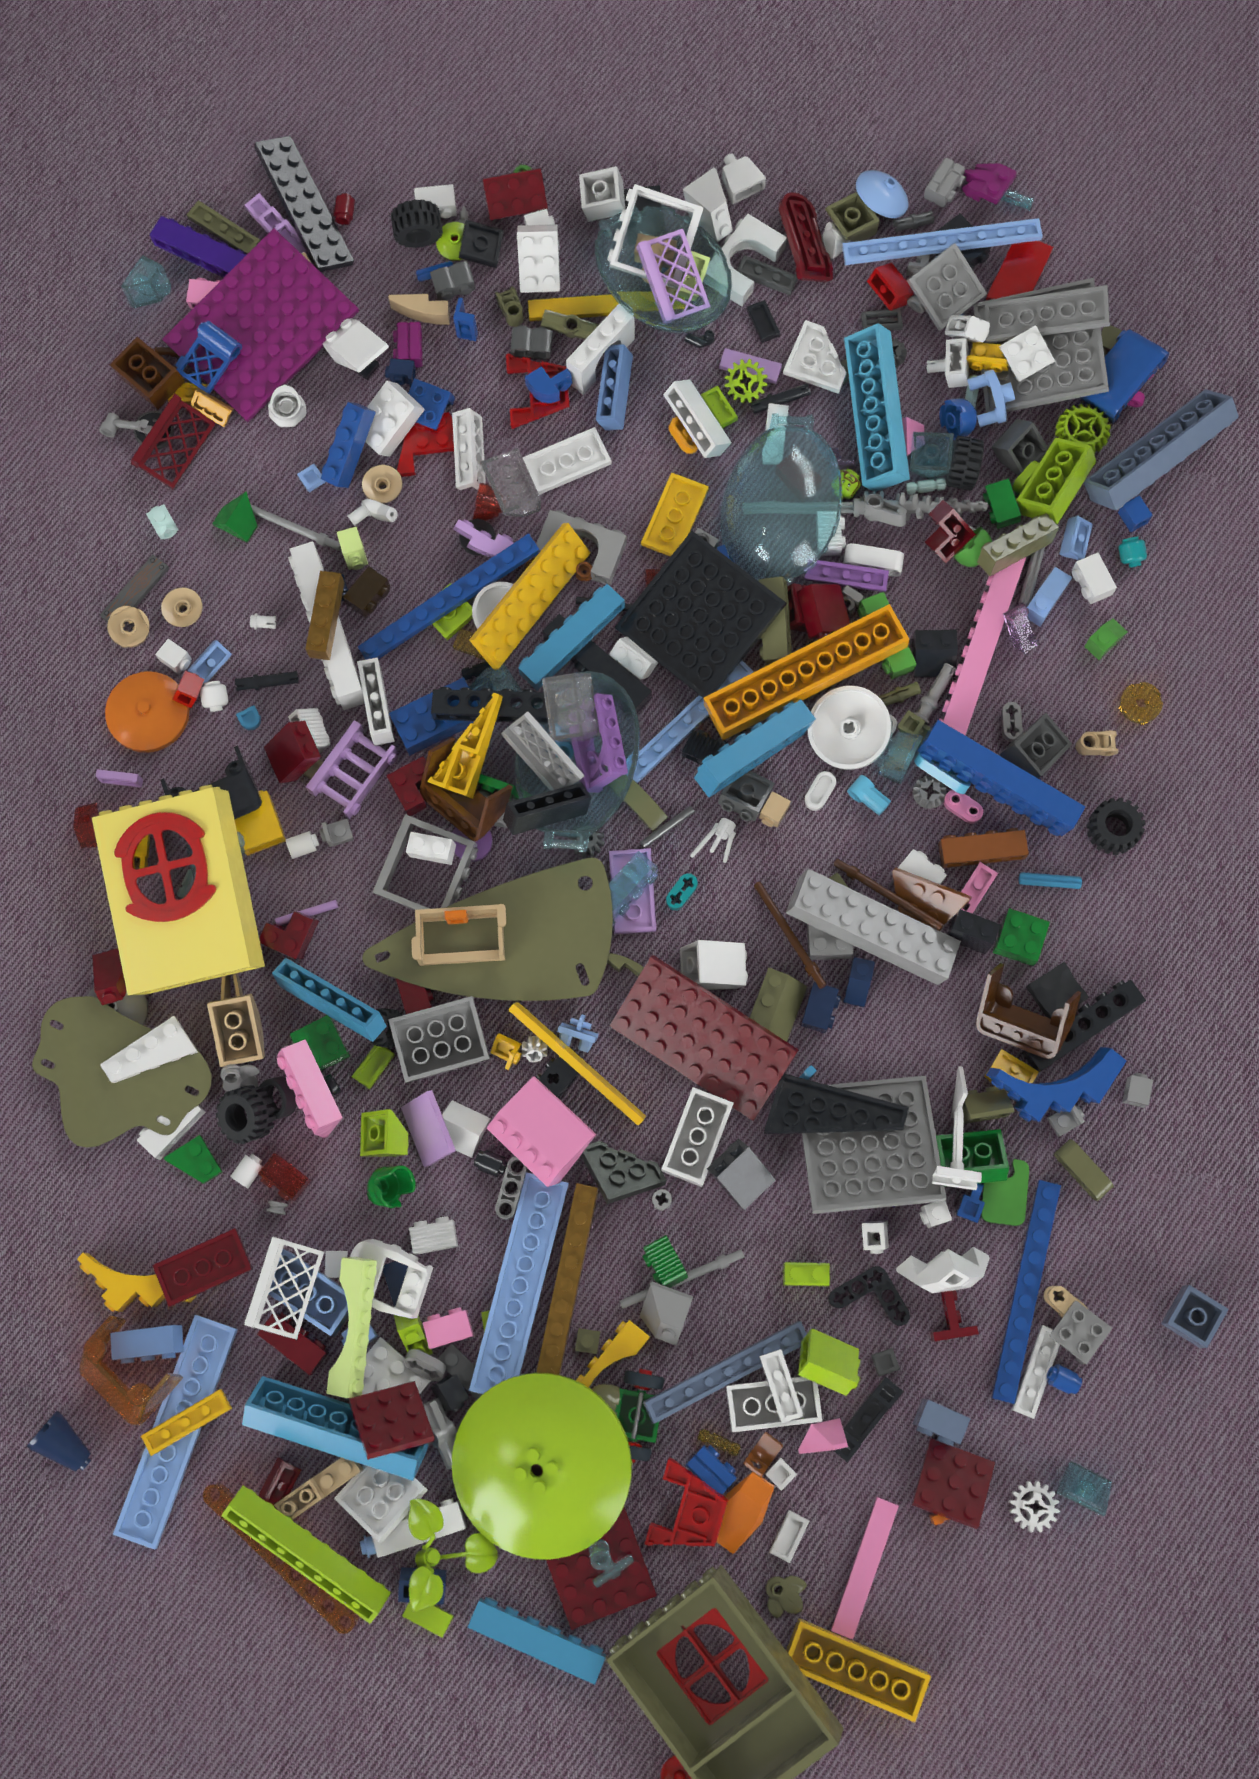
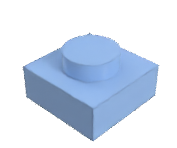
(311, 478)

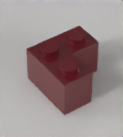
(951, 534)
(406, 785)
(292, 940)

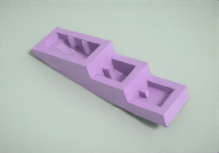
(270, 218)

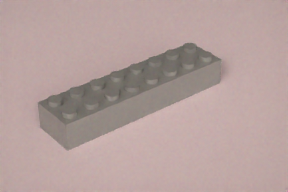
(873, 927)

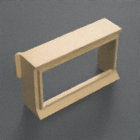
(474, 912)

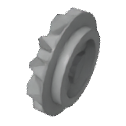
(920, 795)

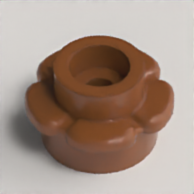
(583, 566)

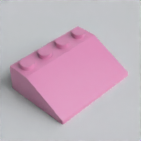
(310, 1088)
(541, 1132)

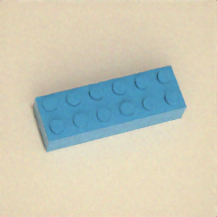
(754, 747)

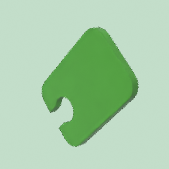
(1007, 1199)

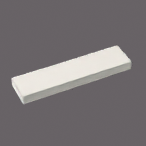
(1035, 1378)

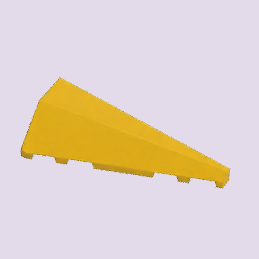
(464, 764)

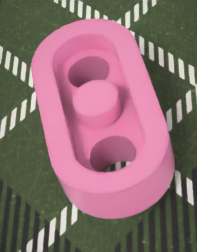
(962, 807)

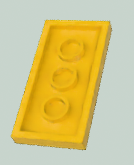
(674, 514)

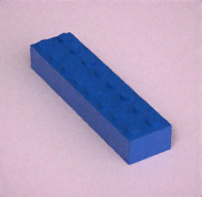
(1000, 779)

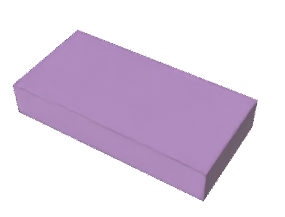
(119, 778)

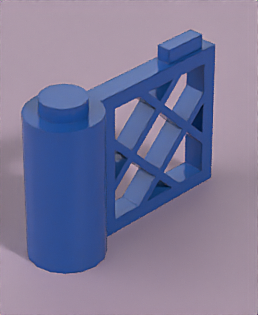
(218, 343)

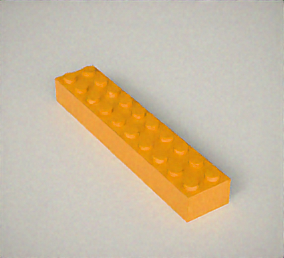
(806, 671)

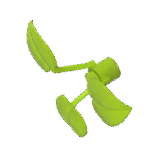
(424, 1586)

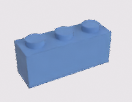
(147, 1343)

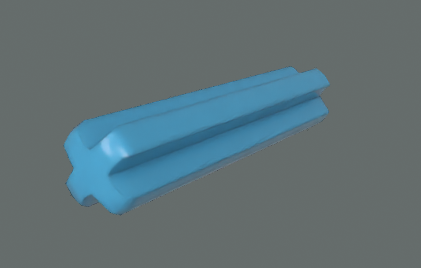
(1050, 880)

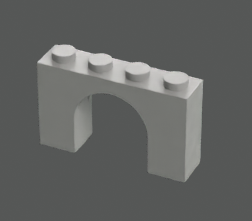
(609, 543)

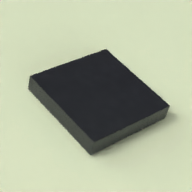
(481, 243)

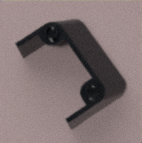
(239, 783)

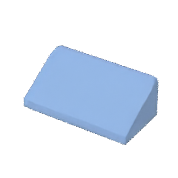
(1076, 538)
(210, 661)

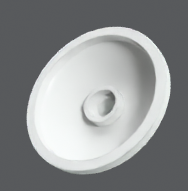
(487, 600)

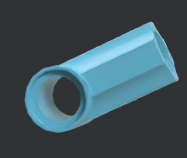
(864, 791)

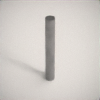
(667, 827)

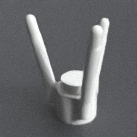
(723, 831)

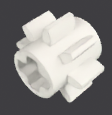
(534, 1049)

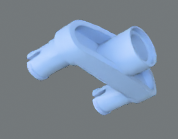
(1001, 395)

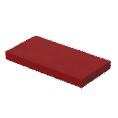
(1020, 269)

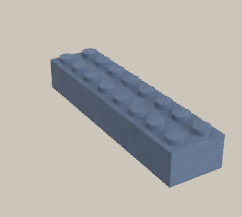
(1161, 449)

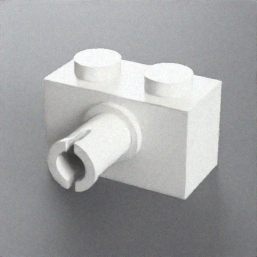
(954, 364)

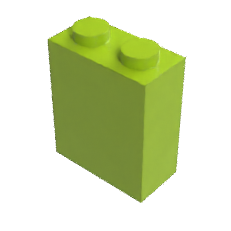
(829, 1362)

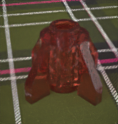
(486, 504)

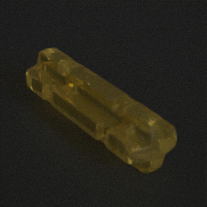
(719, 1442)

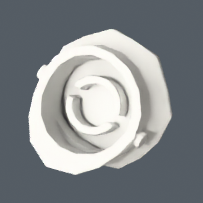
(286, 407)

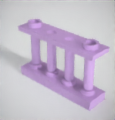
(343, 751)

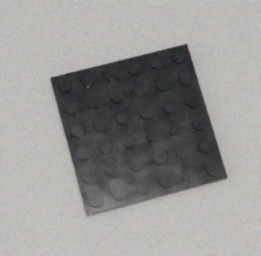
(700, 615)

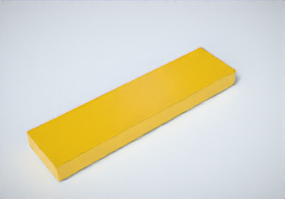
(186, 1422)

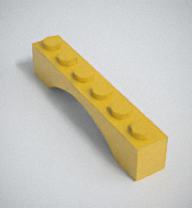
(625, 1344)

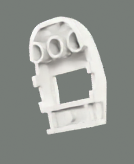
(415, 1280)

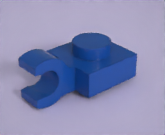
(970, 1206)

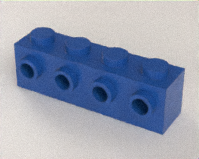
(347, 445)

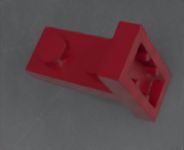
(953, 1319)

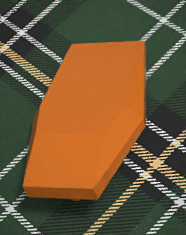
(744, 1511)

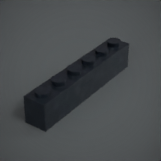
(595, 659)

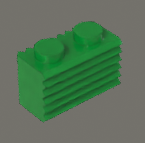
(665, 1262)

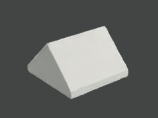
(465, 1127)

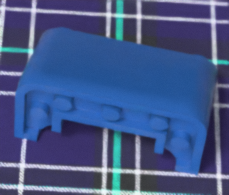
(1128, 369)

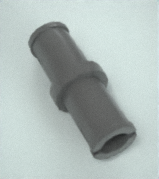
(913, 221)

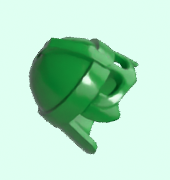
(389, 1184)

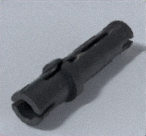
(780, 398)
(257, 682)

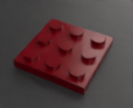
(391, 1420)
(953, 1483)

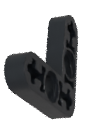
(877, 1288)

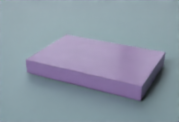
(428, 1128)

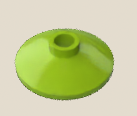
(446, 247)

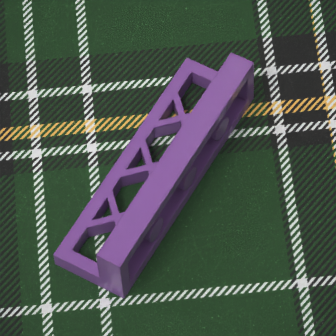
(849, 575)

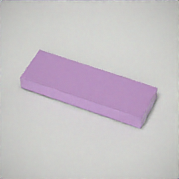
(772, 368)

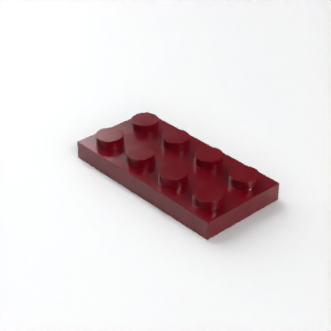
(202, 1267)

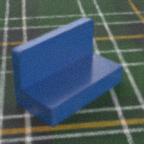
(464, 323)

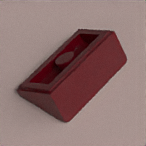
(279, 1481)

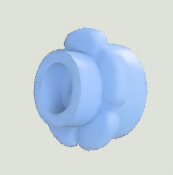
(367, 1546)

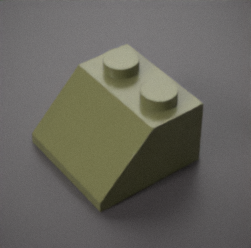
(853, 218)
(986, 1105)

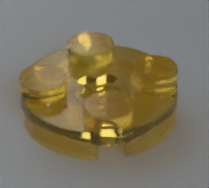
(1139, 691)

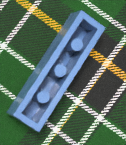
(614, 387)

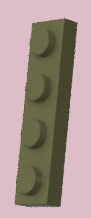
(222, 228)

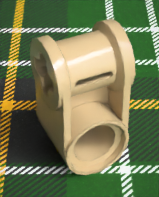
(1101, 743)
(1064, 1302)

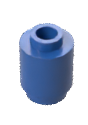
(1064, 1379)

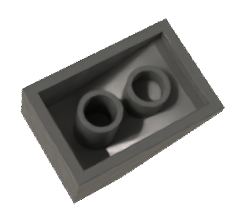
(1037, 747)

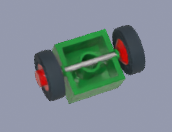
(633, 1413)

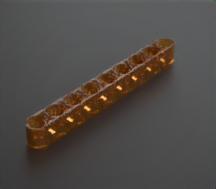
(284, 1569)

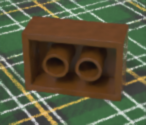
(147, 372)

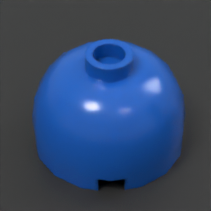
(958, 417)

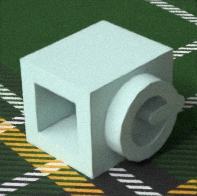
(162, 522)

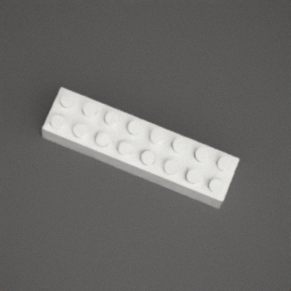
(340, 668)

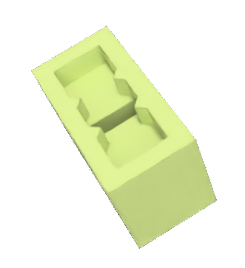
(701, 263)
(352, 548)

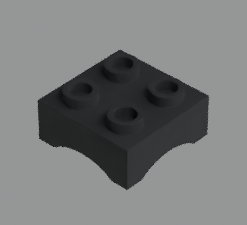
(1055, 989)

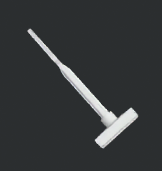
(956, 1175)

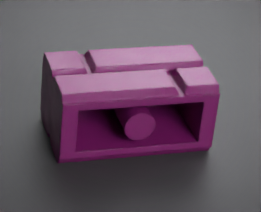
(409, 342)

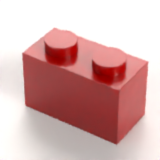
(890, 286)

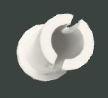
(262, 621)

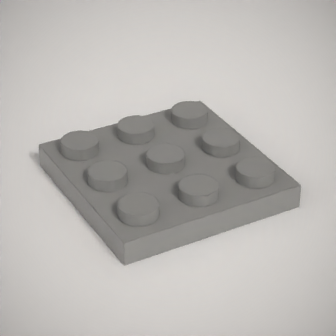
(946, 286)

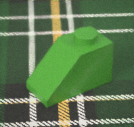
(1105, 638)

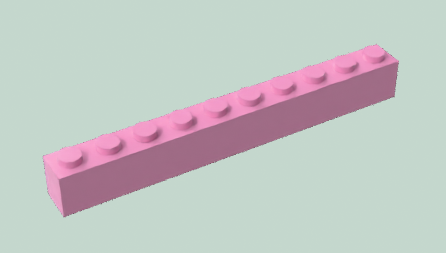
(981, 647)

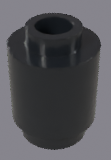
(490, 1163)

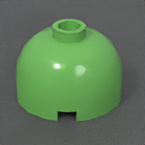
(971, 551)

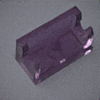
(1020, 628)

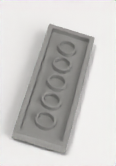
(1049, 312)

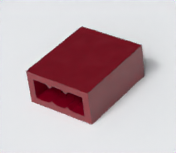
(823, 609)
(292, 751)

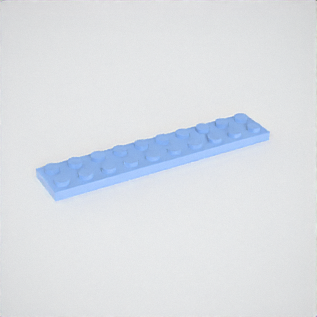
(519, 1283)
(161, 1475)

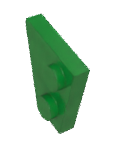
(195, 1160)

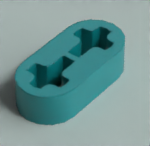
(677, 888)

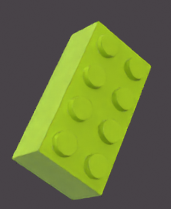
(1056, 479)

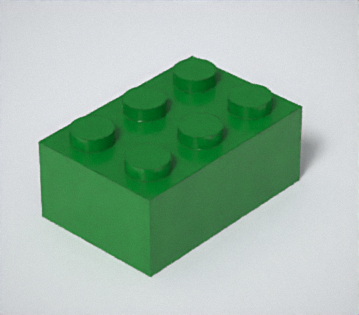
(981, 1153)

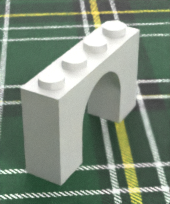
(755, 236)
(614, 330)

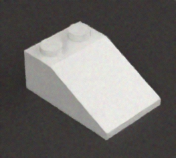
(354, 345)

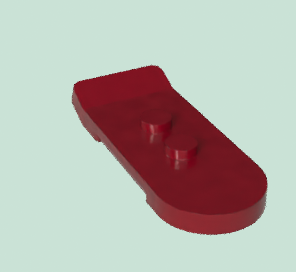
(805, 238)

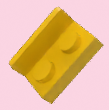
(987, 357)
(1013, 1067)

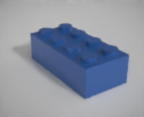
(418, 726)

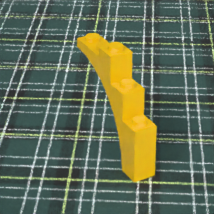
(123, 1287)

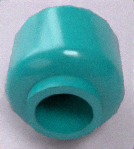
(1132, 551)

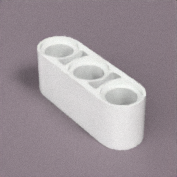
(874, 558)

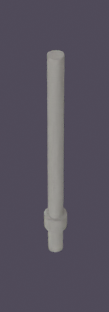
(320, 538)
(721, 1262)

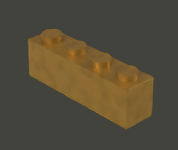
(324, 615)

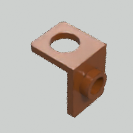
(763, 1454)

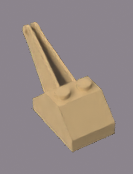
(236, 1025)

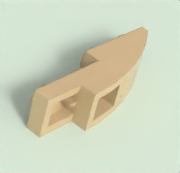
(318, 1487)

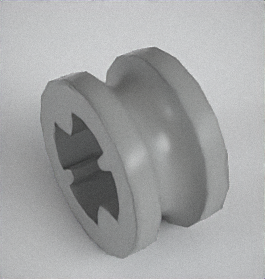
(277, 1207)

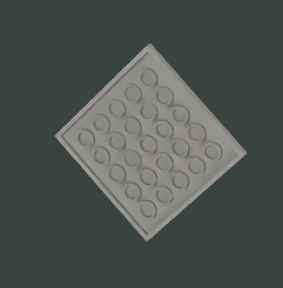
(1077, 367)
(877, 1166)

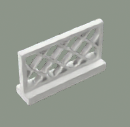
(264, 1285)

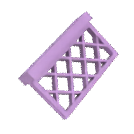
(656, 282)

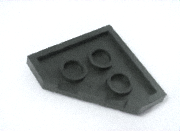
(620, 1172)

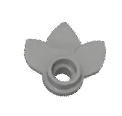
(239, 1076)

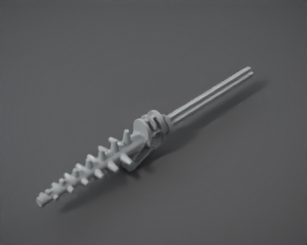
(899, 511)

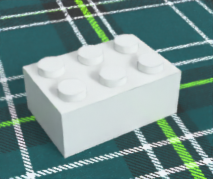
(538, 258)
(393, 418)

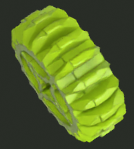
(1080, 420)

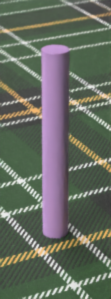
(309, 911)

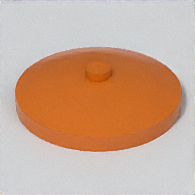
(144, 714)

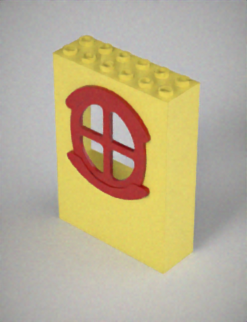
(189, 938)

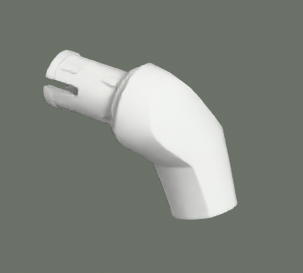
(375, 509)

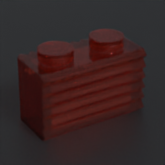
(284, 1177)

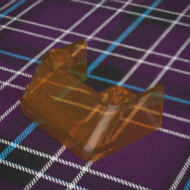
(132, 1404)

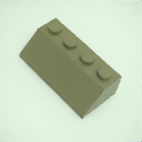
(778, 1003)

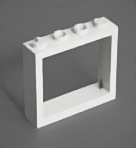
(626, 216)

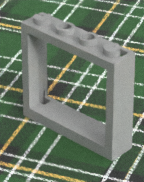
(395, 853)

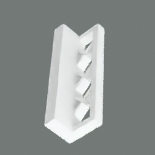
(468, 448)

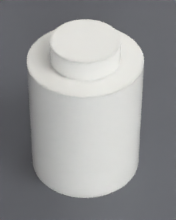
(302, 844)
(247, 1170)

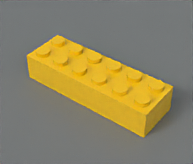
(858, 1670)

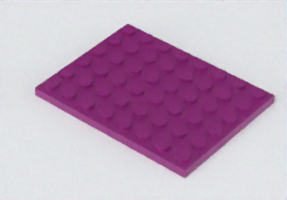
(277, 312)

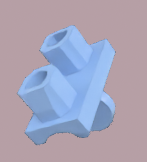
(569, 1031)

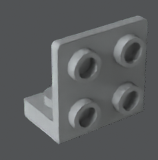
(1080, 1332)

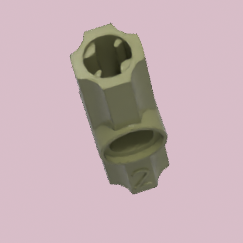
(558, 323)

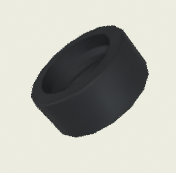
(288, 1096)

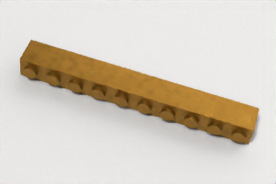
(567, 1279)

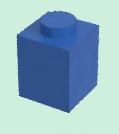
(1135, 514)

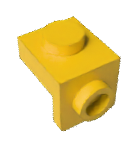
(506, 1049)

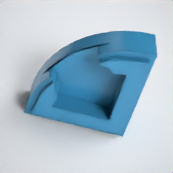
(808, 1073)

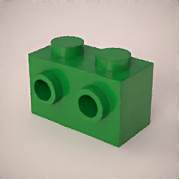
(1002, 504)

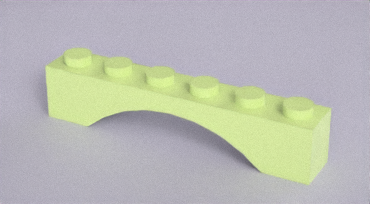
(357, 1280)

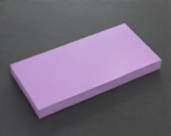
(641, 914)

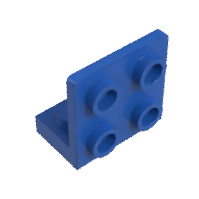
(432, 400)

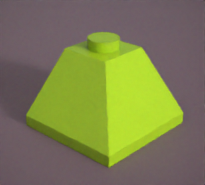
(382, 1135)

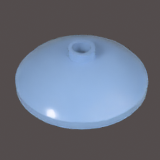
(882, 193)

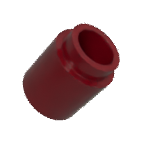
(344, 209)

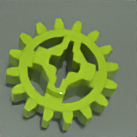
(736, 383)

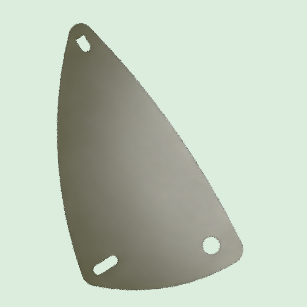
(545, 937)

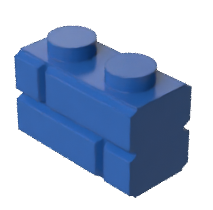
(711, 1470)

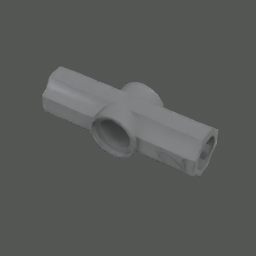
(443, 1430)

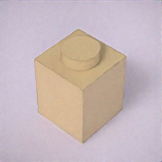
(774, 810)

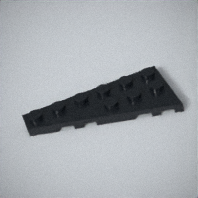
(821, 1108)

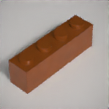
(983, 848)

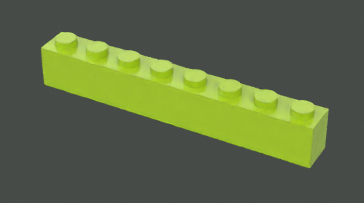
(306, 1554)

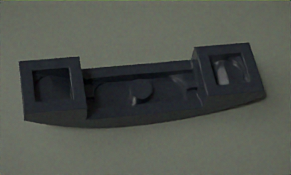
(868, 1416)

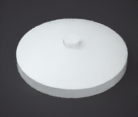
(850, 727)

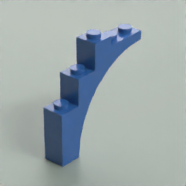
(1087, 1083)

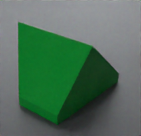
(237, 518)

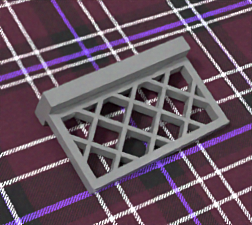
(533, 753)

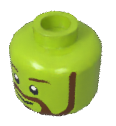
(850, 483)

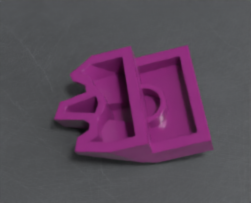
(988, 181)

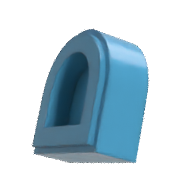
(249, 718)

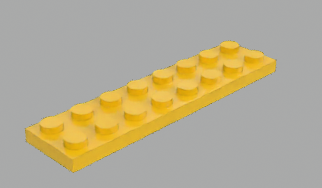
(529, 596)

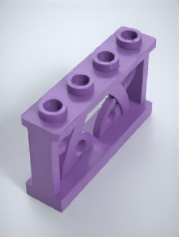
(611, 753)

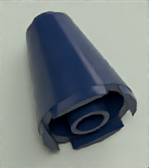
(60, 1444)

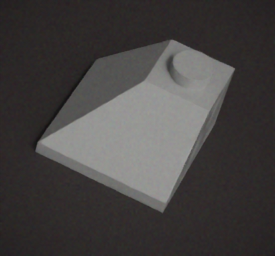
(665, 1312)

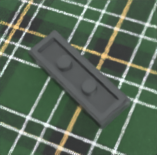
(767, 275)

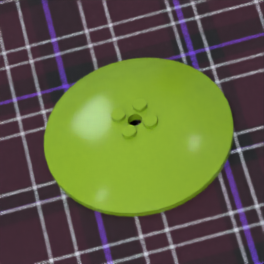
(575, 1442)

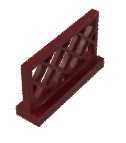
(156, 434)

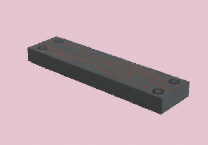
(138, 586)

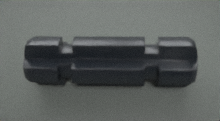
(475, 671)

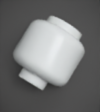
(214, 696)

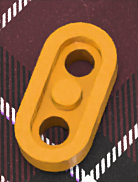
(682, 436)

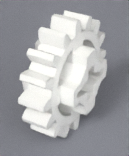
(1035, 1496)

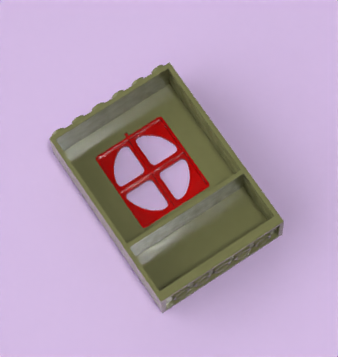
(761, 1732)

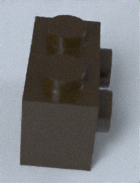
(367, 592)

